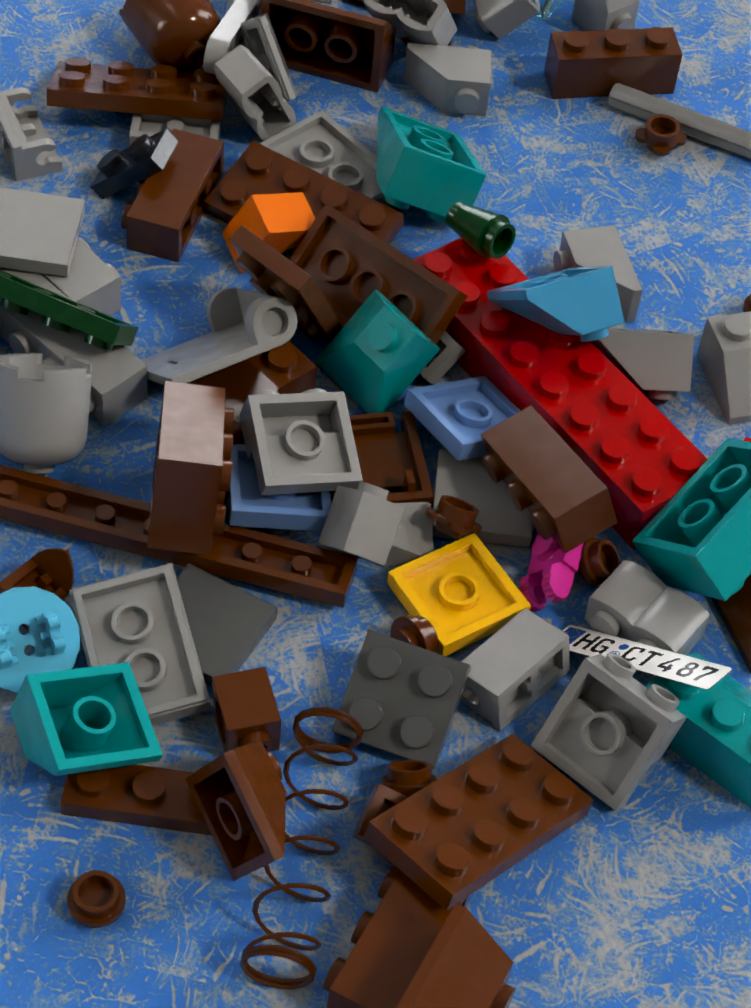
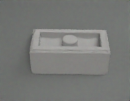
(265, 47)

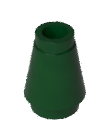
(481, 229)

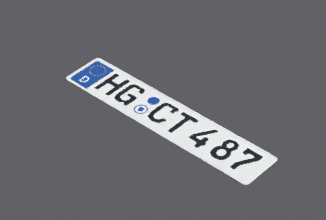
(647, 658)

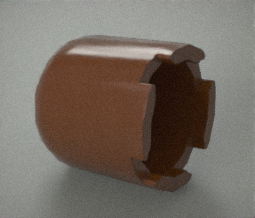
(172, 29)

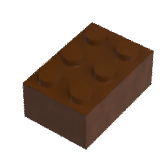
(190, 468)

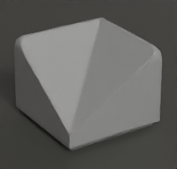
(413, 535)

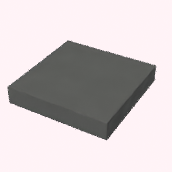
(222, 621)

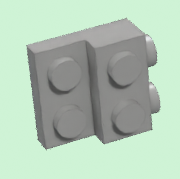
(300, 441)
(609, 728)

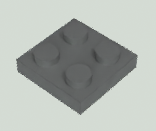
(402, 698)

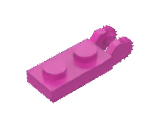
(549, 573)

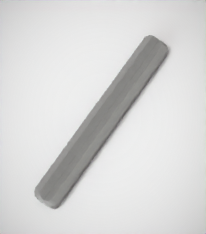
(691, 122)

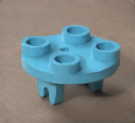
(50, 632)

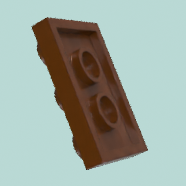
(281, 278)

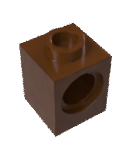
(246, 709)

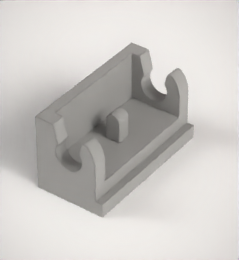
(25, 138)
(515, 668)

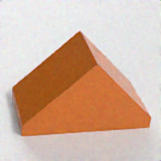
(275, 219)

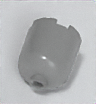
(43, 410)

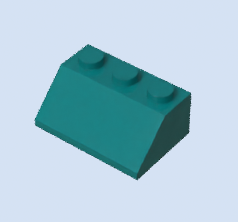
(715, 731)

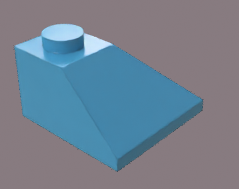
(567, 301)

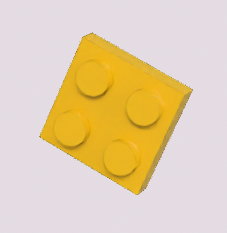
(458, 592)

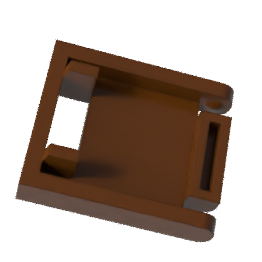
(391, 457)

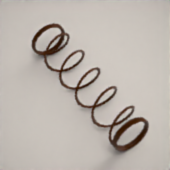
(281, 951)

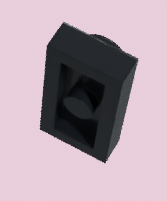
(139, 161)

